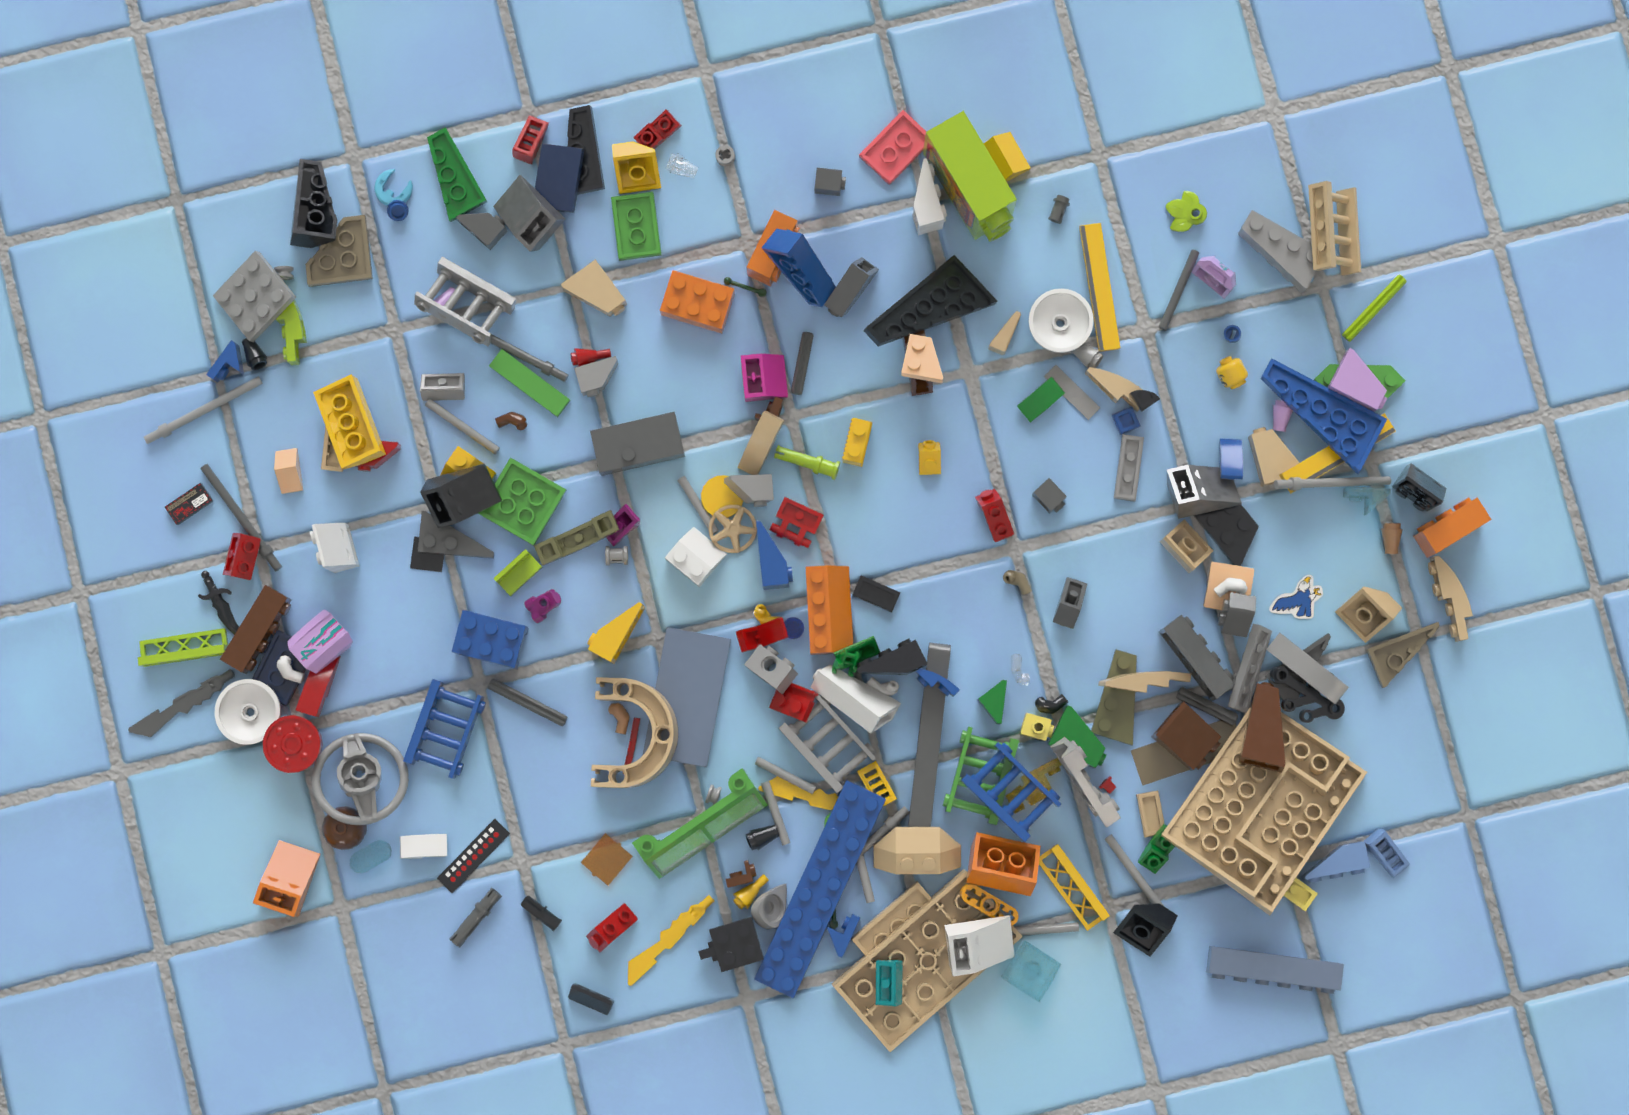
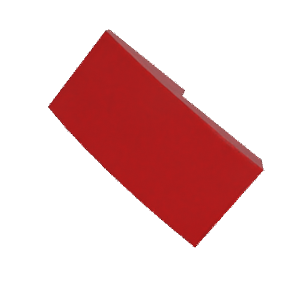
(658, 131)

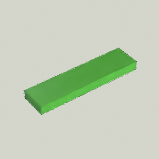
(529, 383)

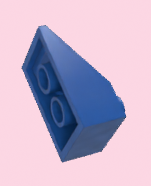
(773, 565)

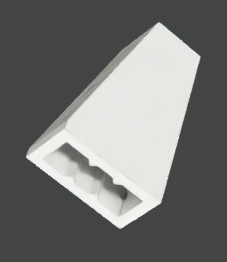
(855, 698)

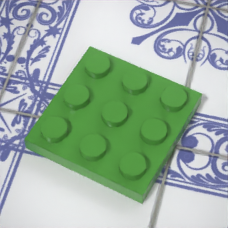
(525, 503)

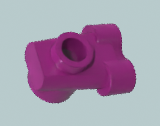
(542, 604)

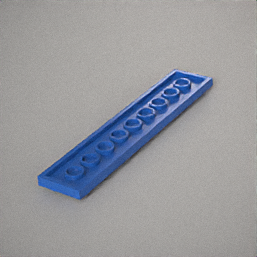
(820, 889)

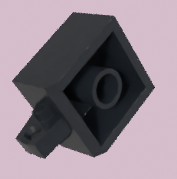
(734, 945)

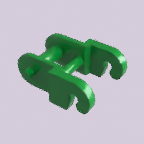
(839, 662)

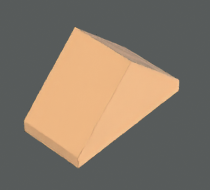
(288, 471)

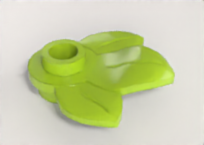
(1183, 211)

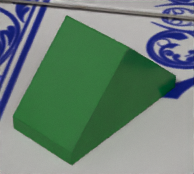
(994, 701)

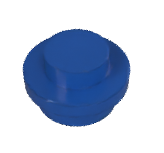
(397, 210)

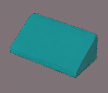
(889, 982)

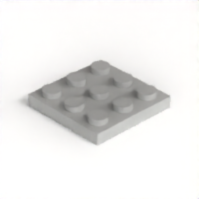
(254, 296)

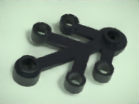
(1310, 696)

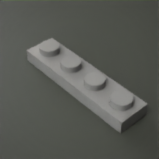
(1249, 668)

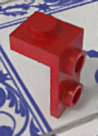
(995, 514)
(762, 634)
(611, 927)

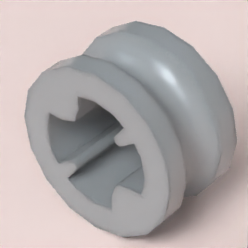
(723, 149)
(284, 272)
(713, 794)

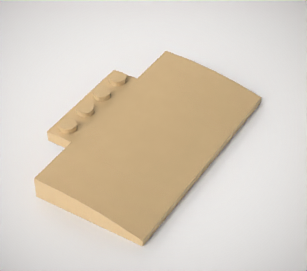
(915, 933)

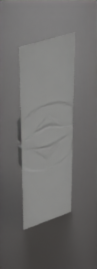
(1073, 393)

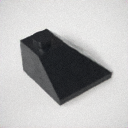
(1146, 926)

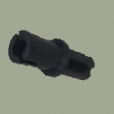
(541, 912)

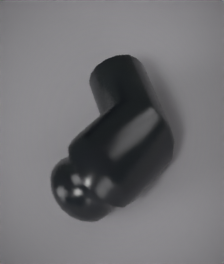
(1050, 707)

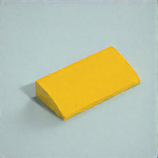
(349, 422)

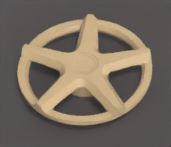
(733, 529)

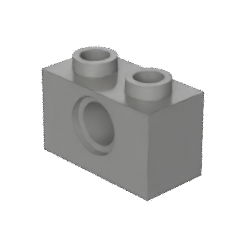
(780, 677)

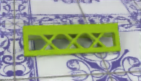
(182, 655)

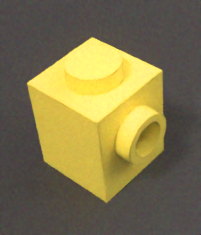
(1036, 727)

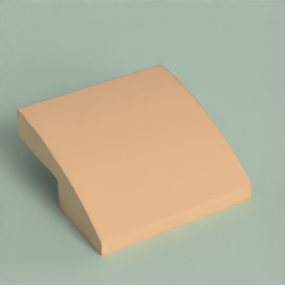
(1217, 574)

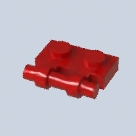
(799, 516)

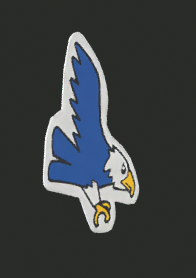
(1299, 602)

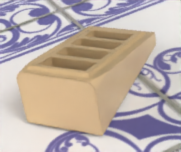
(1003, 338)

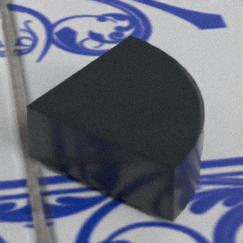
(1144, 398)

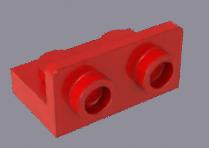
(241, 556)

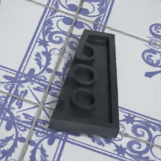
(583, 135)

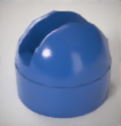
(1228, 333)

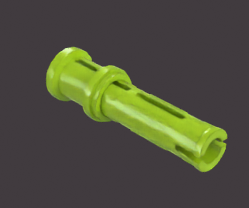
(817, 463)

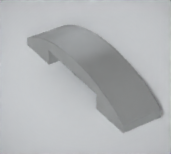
(1307, 668)

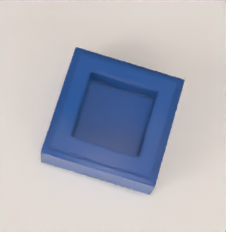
(1126, 420)

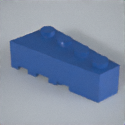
(800, 265)

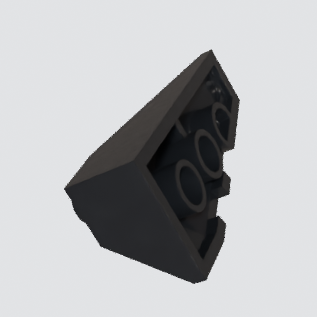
(313, 212)

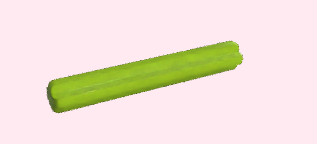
(1378, 303)

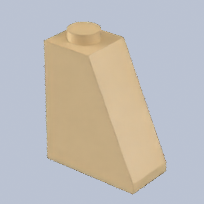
(595, 289)
(1270, 455)

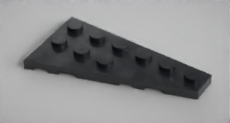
(937, 299)

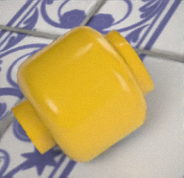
(1232, 372)

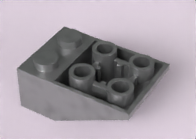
(528, 214)
(1200, 490)

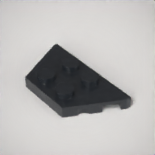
(1231, 531)

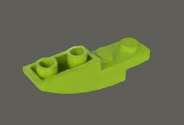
(293, 332)

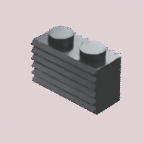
(1237, 614)

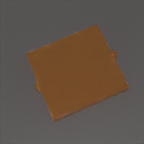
(606, 859)

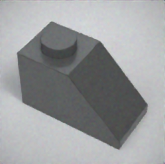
(484, 227)
(1070, 603)

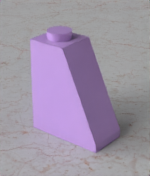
(1357, 382)

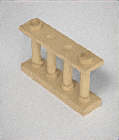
(1322, 228)

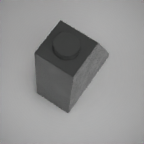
(850, 287)

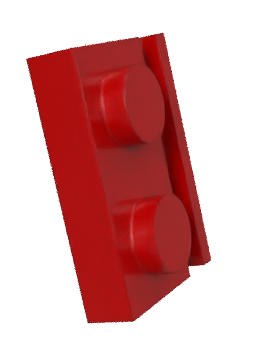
(794, 702)

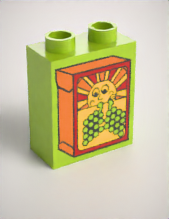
(970, 177)

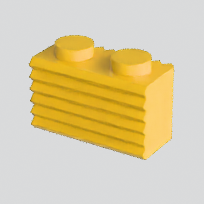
(857, 442)

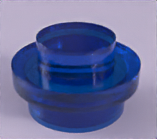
(794, 627)

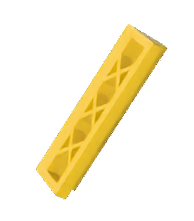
(1080, 883)

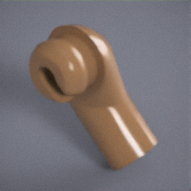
(621, 715)

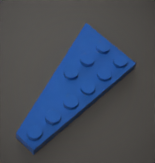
(1336, 419)

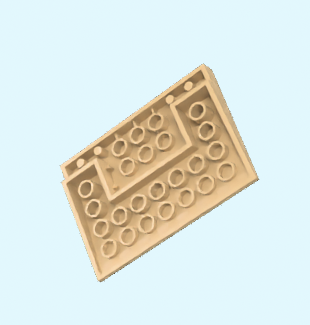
(1275, 811)

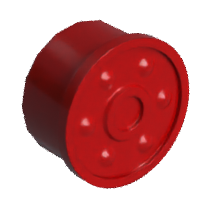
(292, 744)

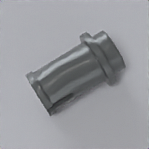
(1059, 208)

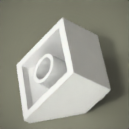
(695, 556)

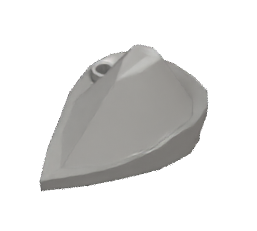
(770, 907)

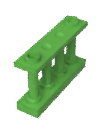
(1000, 770)

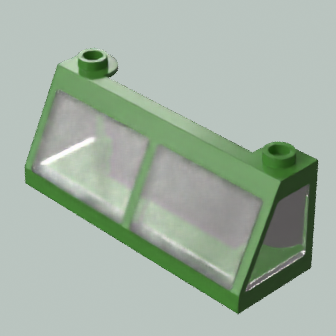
(703, 829)

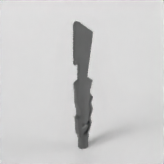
(152, 723)

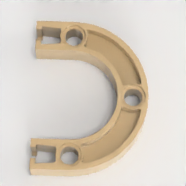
(659, 751)

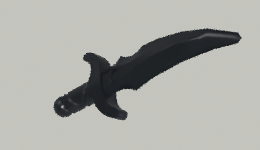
(222, 607)

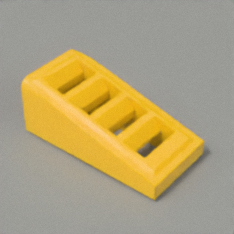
(866, 769)

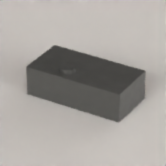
(637, 443)

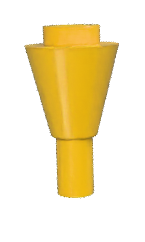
(746, 895)

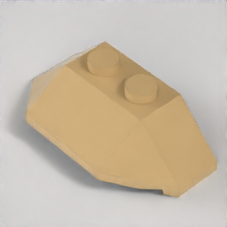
(917, 851)

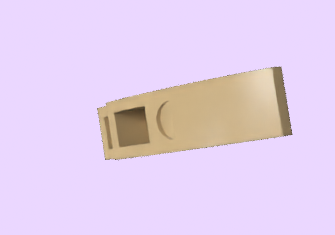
(1448, 587)

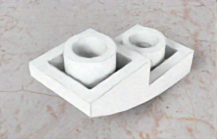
(423, 846)

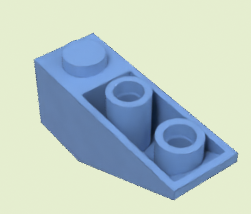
(1342, 859)

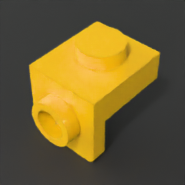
(929, 457)

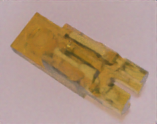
(1039, 773)

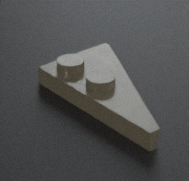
(1393, 655)

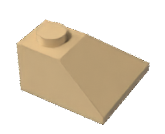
(1368, 612)

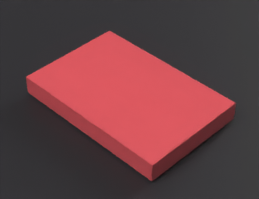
(895, 147)

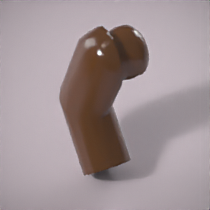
(512, 418)

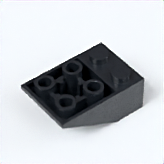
(1419, 488)
(459, 495)
(900, 661)

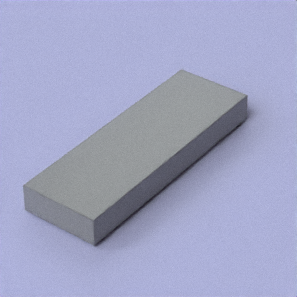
(1128, 468)

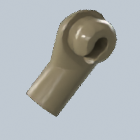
(1018, 579)

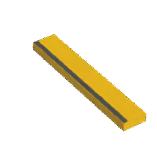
(1099, 287)
(1326, 460)

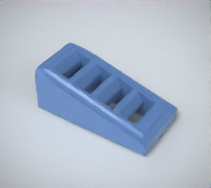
(1375, 838)

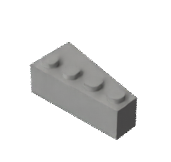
(1281, 248)

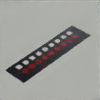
(473, 856)

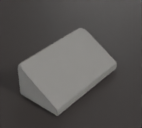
(442, 386)

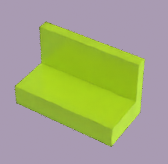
(518, 572)

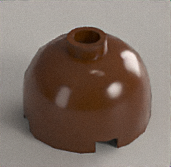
(343, 835)

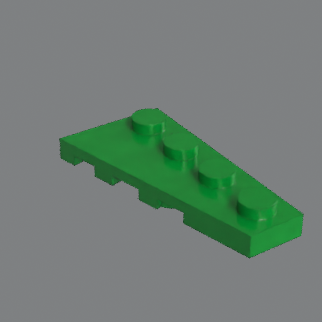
(456, 181)

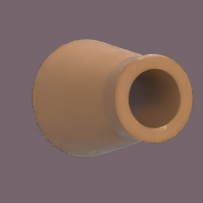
(1391, 537)

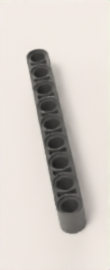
(929, 739)

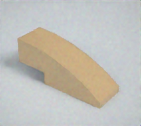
(1113, 385)
(760, 443)

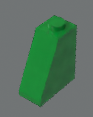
(1076, 730)

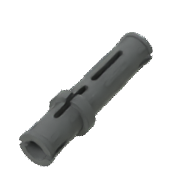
(477, 915)

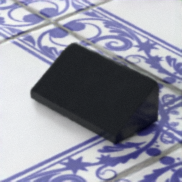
(590, 998)

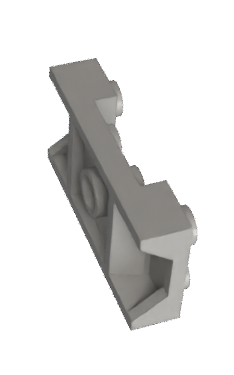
(1073, 762)

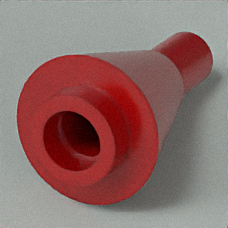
(586, 356)

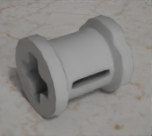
(616, 555)

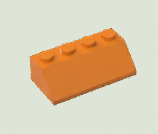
(829, 608)

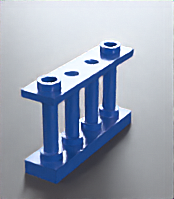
(429, 713)
(1006, 812)

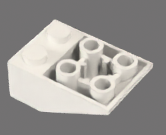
(927, 211)
(334, 546)
(978, 944)

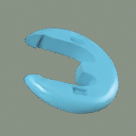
(386, 197)

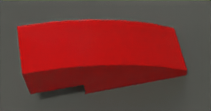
(317, 689)

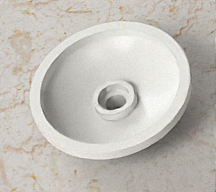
(1061, 306)
(234, 704)

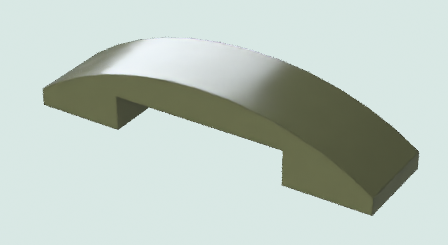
(577, 538)

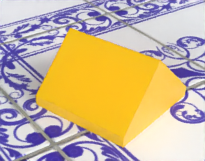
(1007, 155)

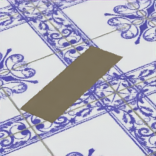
(1157, 763)

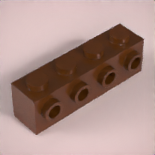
(256, 629)

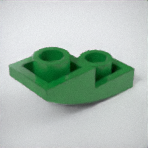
(1041, 399)
(1156, 852)

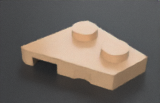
(921, 360)

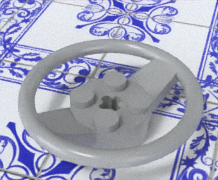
(363, 788)

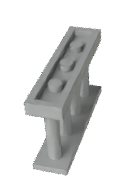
(466, 282)
(821, 763)

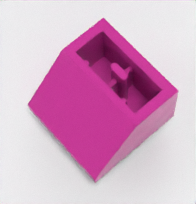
(764, 377)

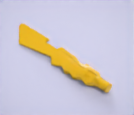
(787, 790)
(668, 938)

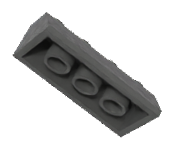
(1197, 658)

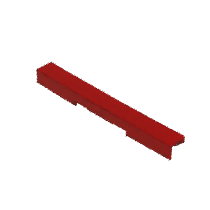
(632, 743)

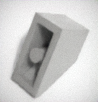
(595, 376)
(752, 488)

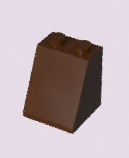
(1187, 736)

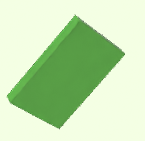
(636, 226)

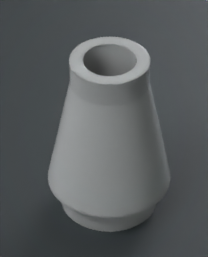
(1088, 356)

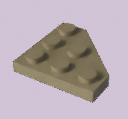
(343, 259)

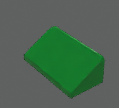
(867, 648)

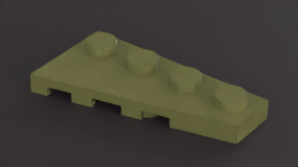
(1116, 706)

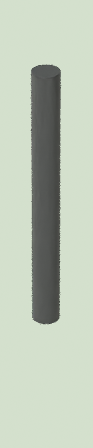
(1178, 290)

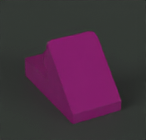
(626, 521)

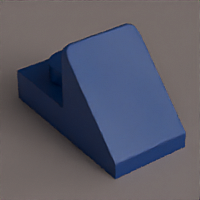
(229, 357)
(840, 939)

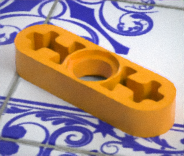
(978, 891)

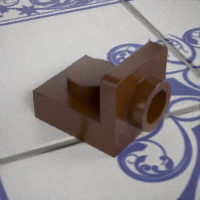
(773, 407)
(738, 878)

